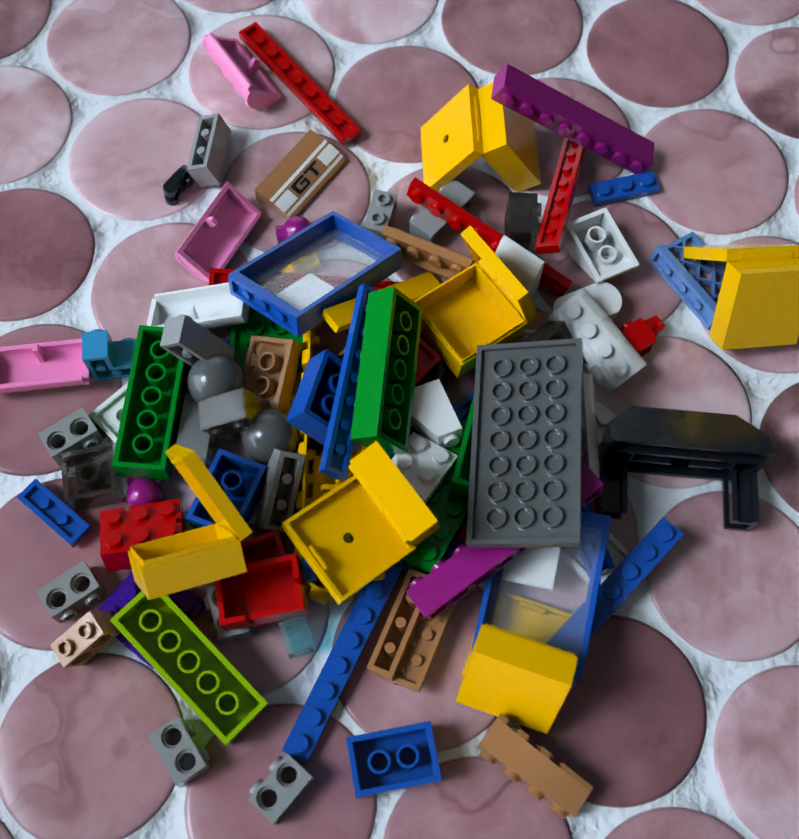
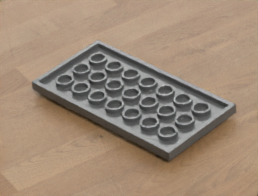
(527, 446)

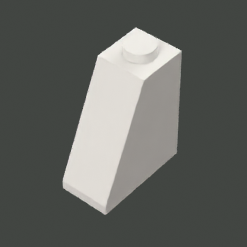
(435, 416)

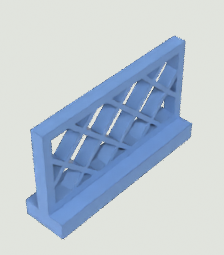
(685, 284)

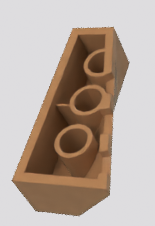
(534, 768)

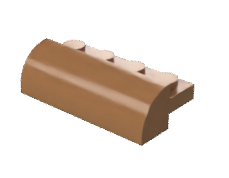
(427, 254)
(408, 641)

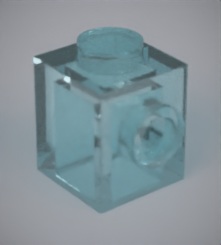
(296, 636)

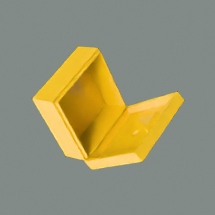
(478, 129)
(756, 294)
(475, 308)
(376, 510)
(197, 554)
(516, 678)

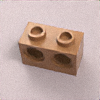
(85, 638)

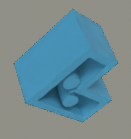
(106, 357)

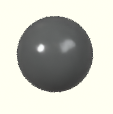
(214, 377)
(270, 434)

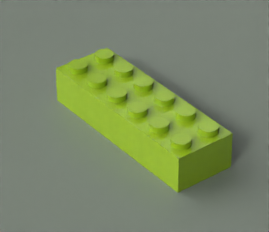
(190, 664)

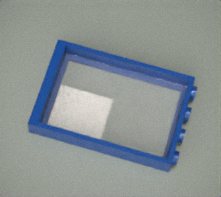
(314, 272)
(551, 592)

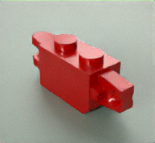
(642, 333)

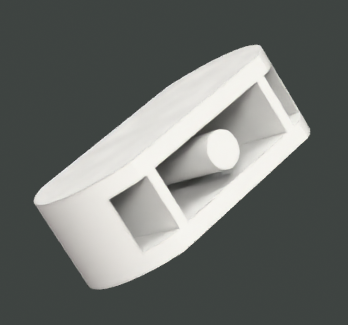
(605, 295)

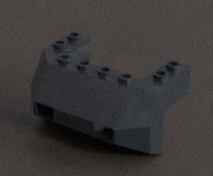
(684, 446)

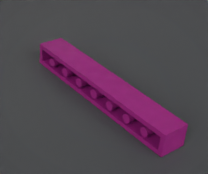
(572, 119)
(472, 566)

